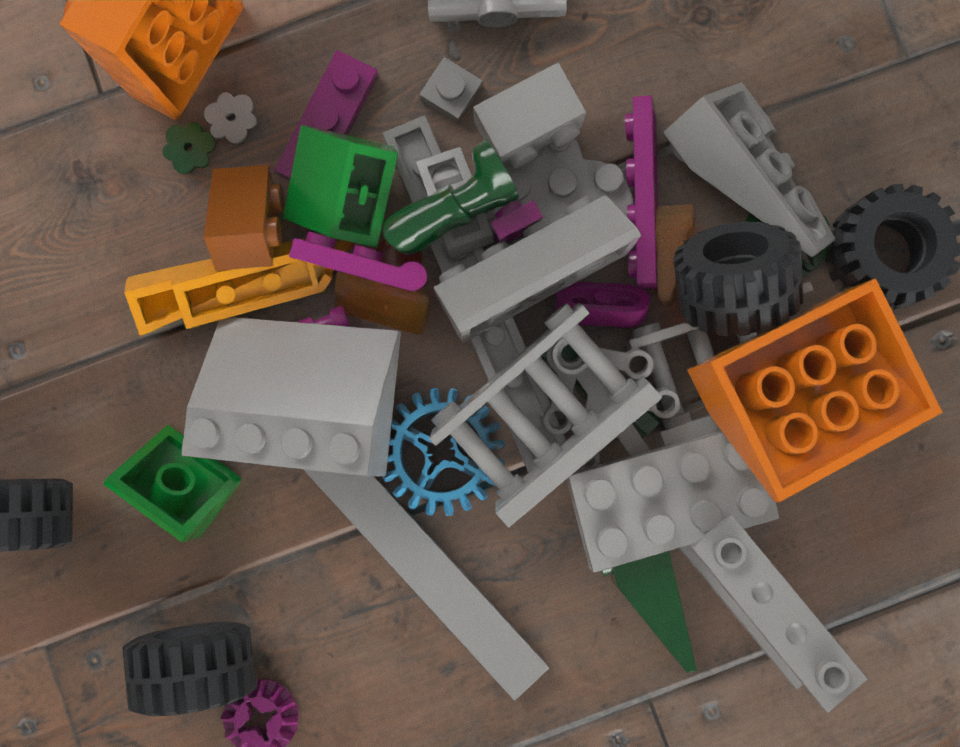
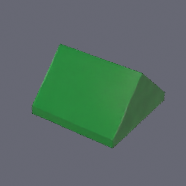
(174, 489)

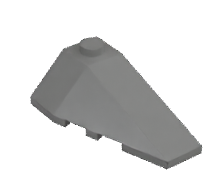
(730, 147)

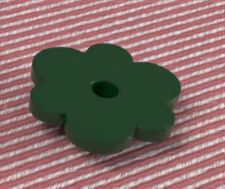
(179, 141)

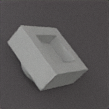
(451, 90)

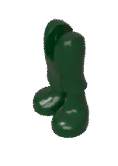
(433, 216)

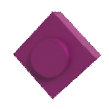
(513, 220)

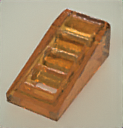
(673, 227)

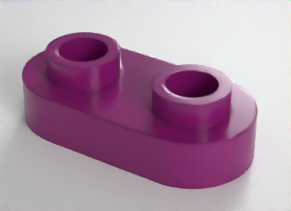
(607, 303)

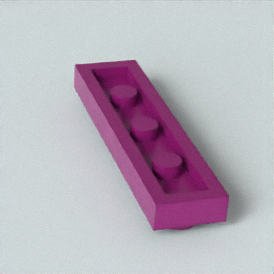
(643, 175)

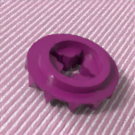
(266, 697)

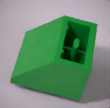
(340, 185)

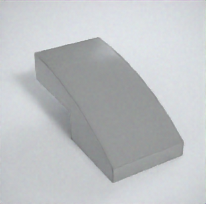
(452, 169)

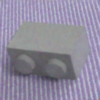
(530, 116)

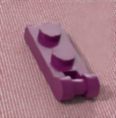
(362, 263)

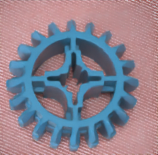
(422, 487)

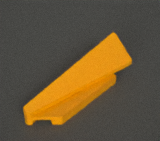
(208, 295)

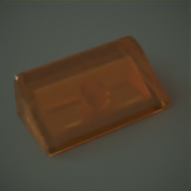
(382, 303)

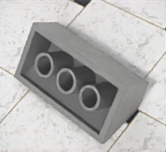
(536, 266)

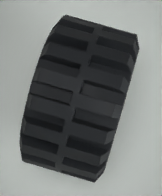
(923, 226)
(739, 278)
(35, 514)
(188, 668)

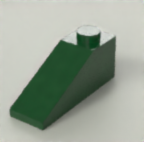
(654, 594)

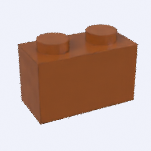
(243, 217)

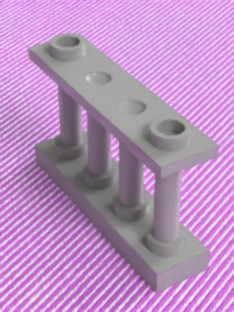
(649, 338)
(590, 429)
(774, 614)

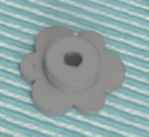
(227, 107)

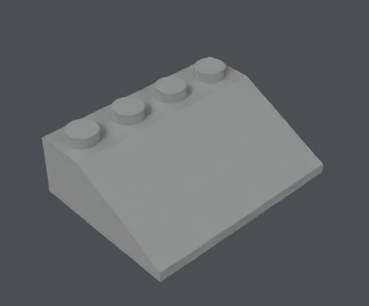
(295, 396)

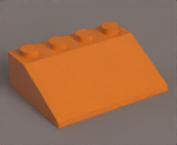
(153, 46)
(817, 390)

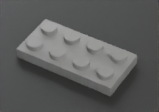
(664, 499)

